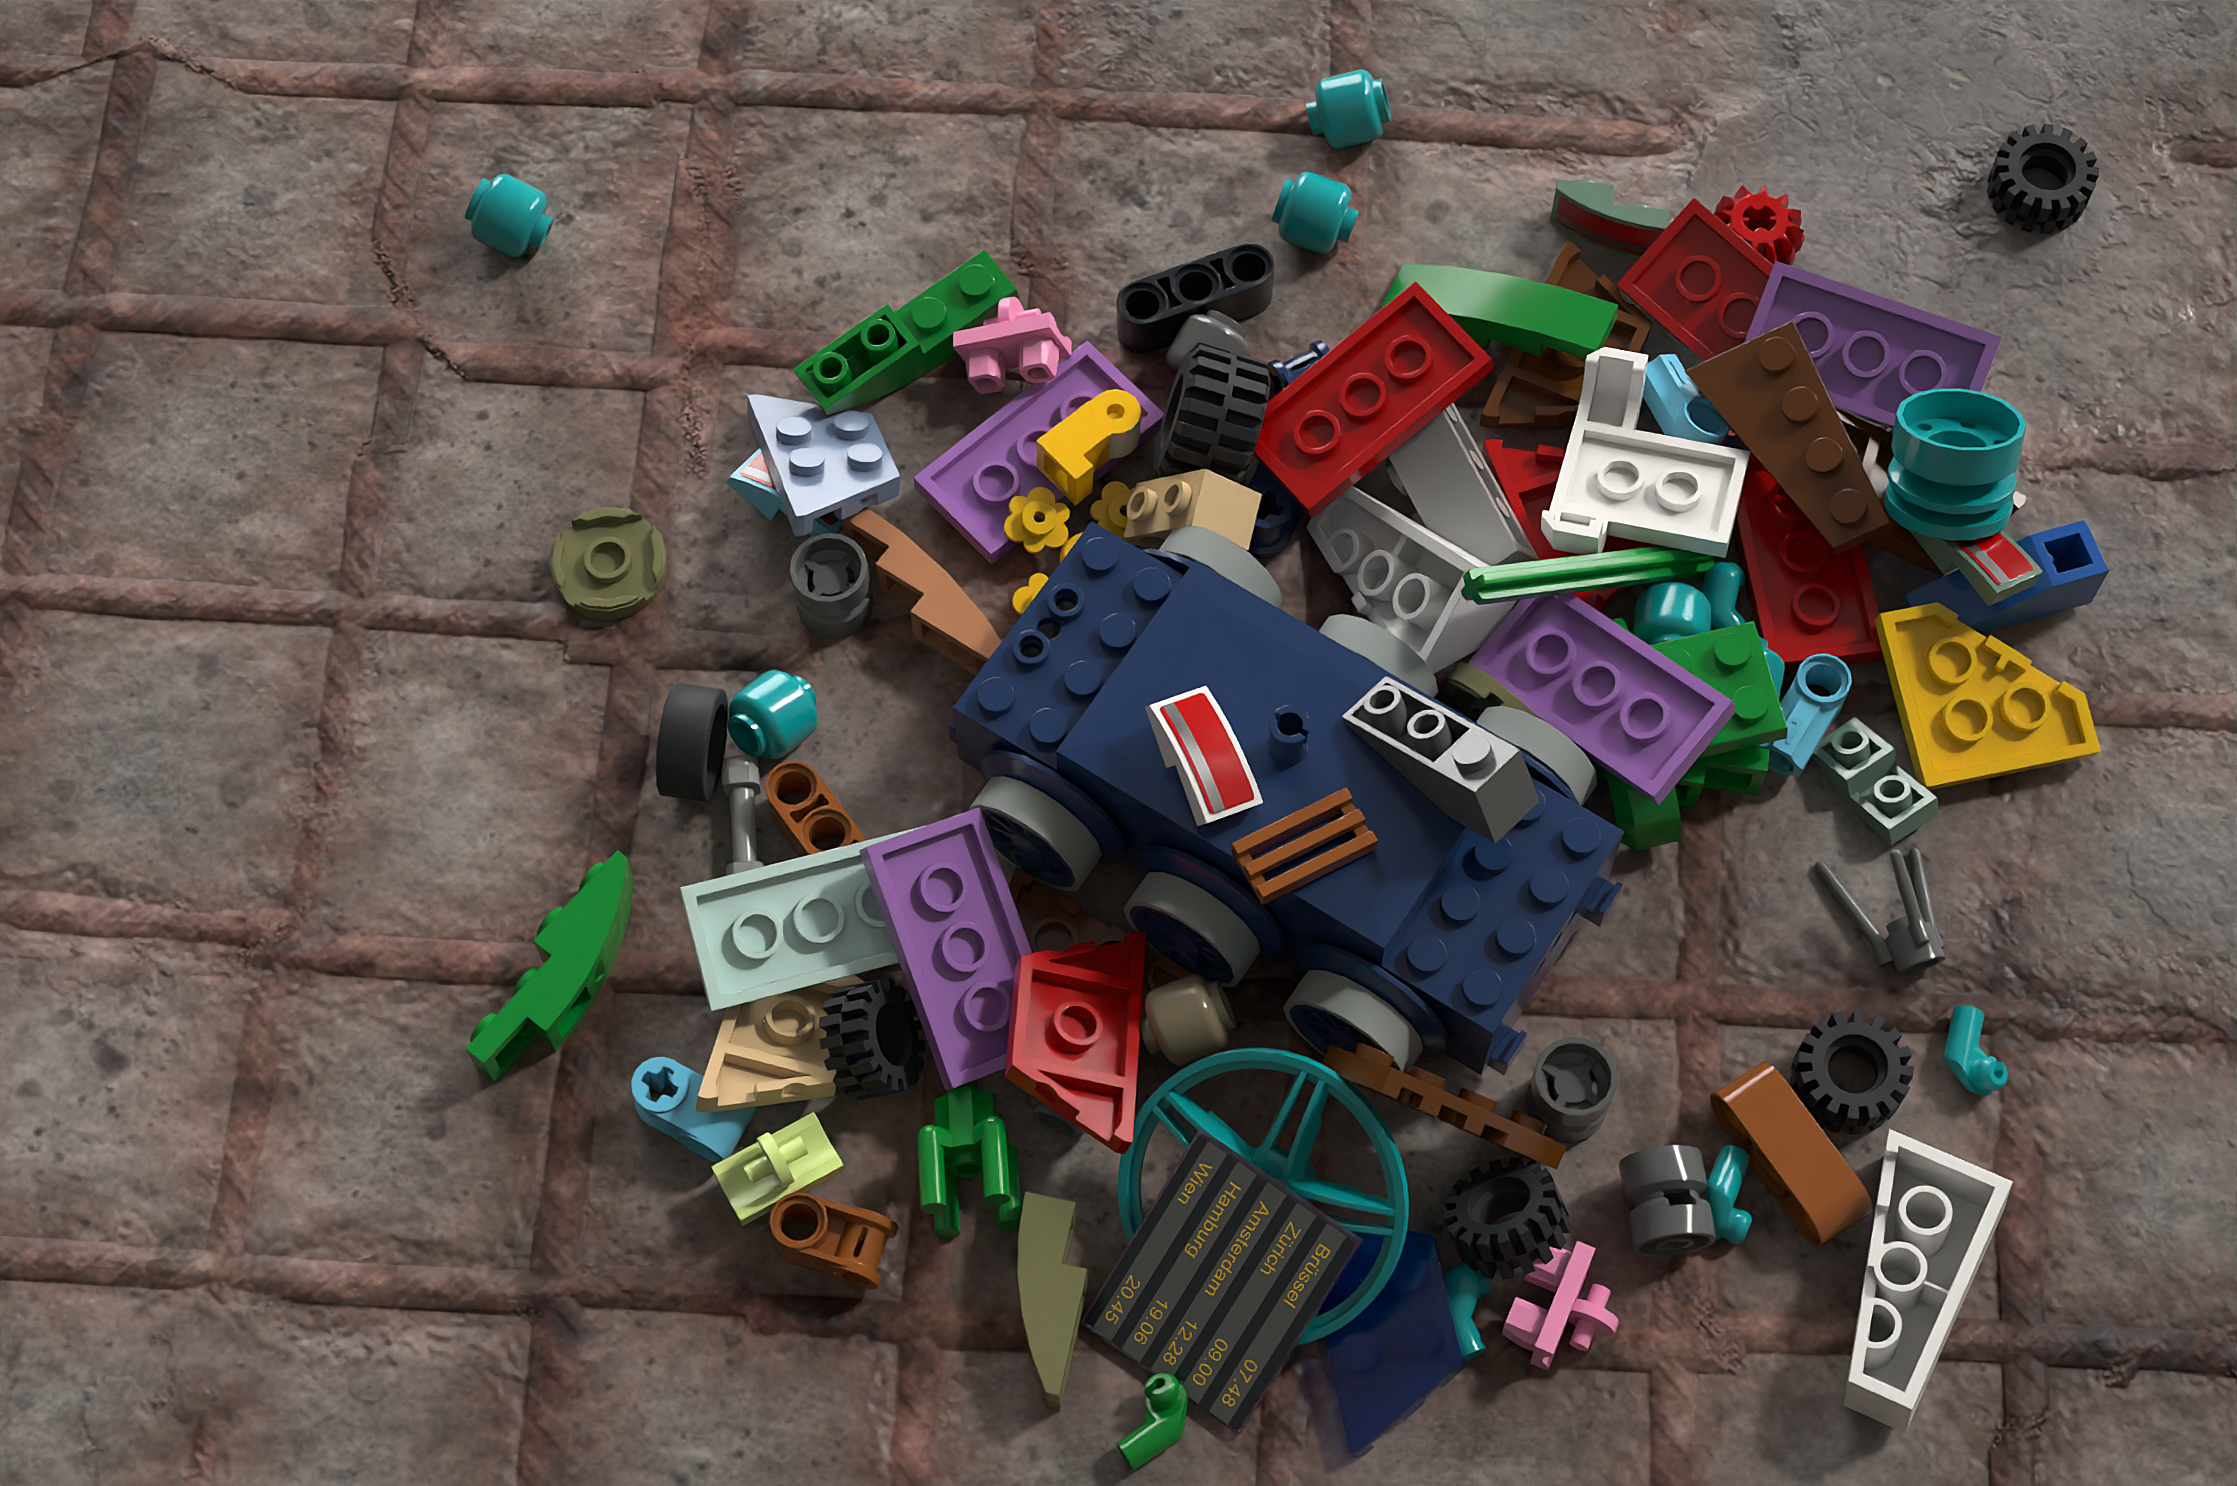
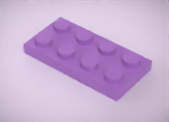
(1870, 346)
(998, 458)
(1605, 690)
(952, 938)

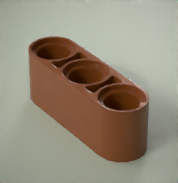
(814, 817)
(1791, 1154)

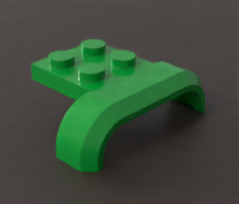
(1737, 668)

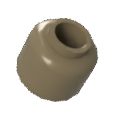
(1187, 1019)

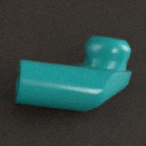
(1721, 590)
(1965, 1058)
(1722, 1192)
(1465, 1290)

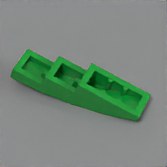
(1513, 309)

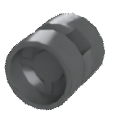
(831, 585)
(1572, 1089)
(1666, 1192)

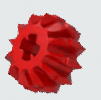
(1764, 223)

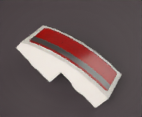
(1206, 754)

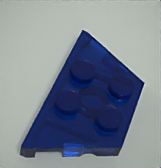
(1395, 1346)

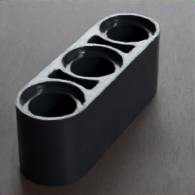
(1210, 277)

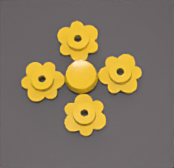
(1053, 532)

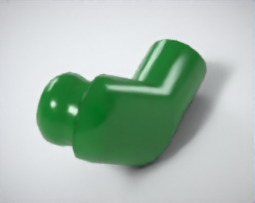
(1162, 1421)

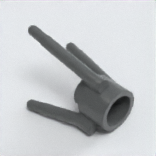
(1912, 939)

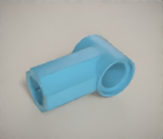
(1679, 405)
(1808, 713)

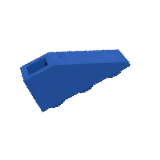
(2069, 579)

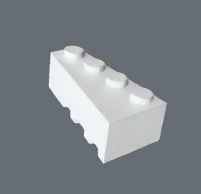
(1921, 1260)

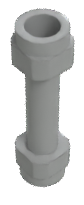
(741, 784)

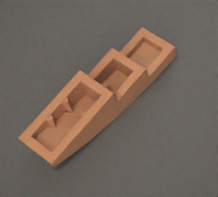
(939, 608)

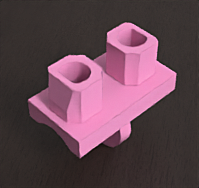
(1009, 342)
(1543, 1328)

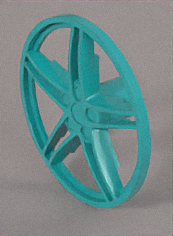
(1280, 1163)

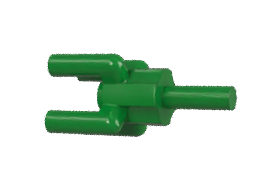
(967, 1144)

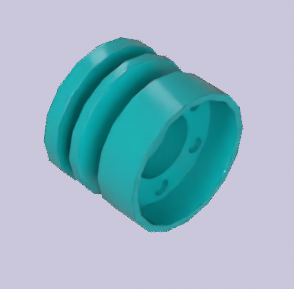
(1954, 463)

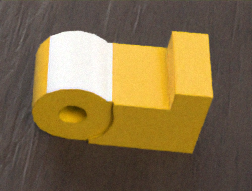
(1087, 440)

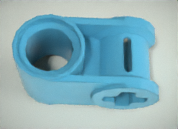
(706, 1134)

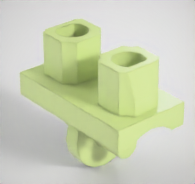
(777, 1166)

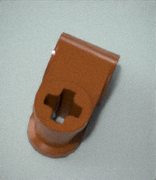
(836, 1240)

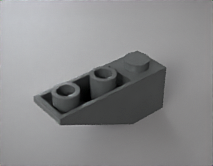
(1447, 758)

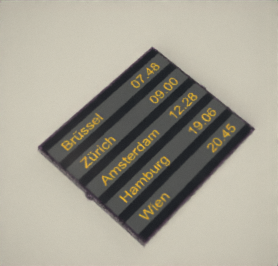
(1221, 1280)

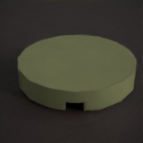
(609, 563)
(1476, 691)

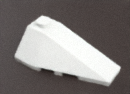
(1405, 578)

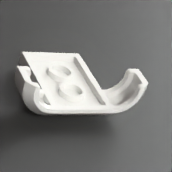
(1638, 480)

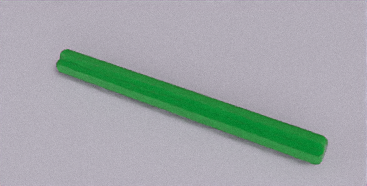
(1582, 573)

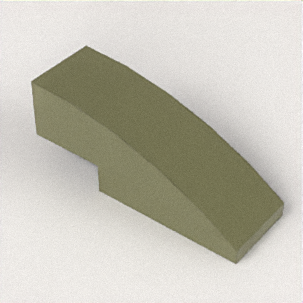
(1049, 1290)

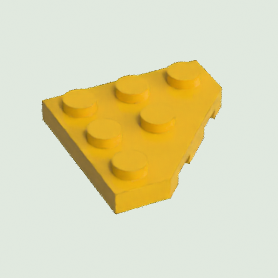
(1976, 703)

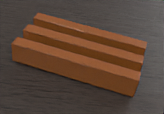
(1293, 824)

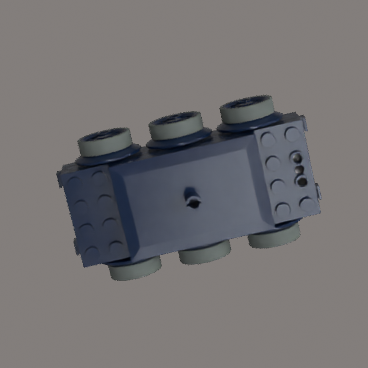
(1399, 950)

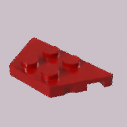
(1529, 486)
(1080, 1034)

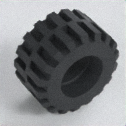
(1213, 414)

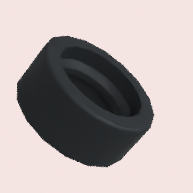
(691, 742)

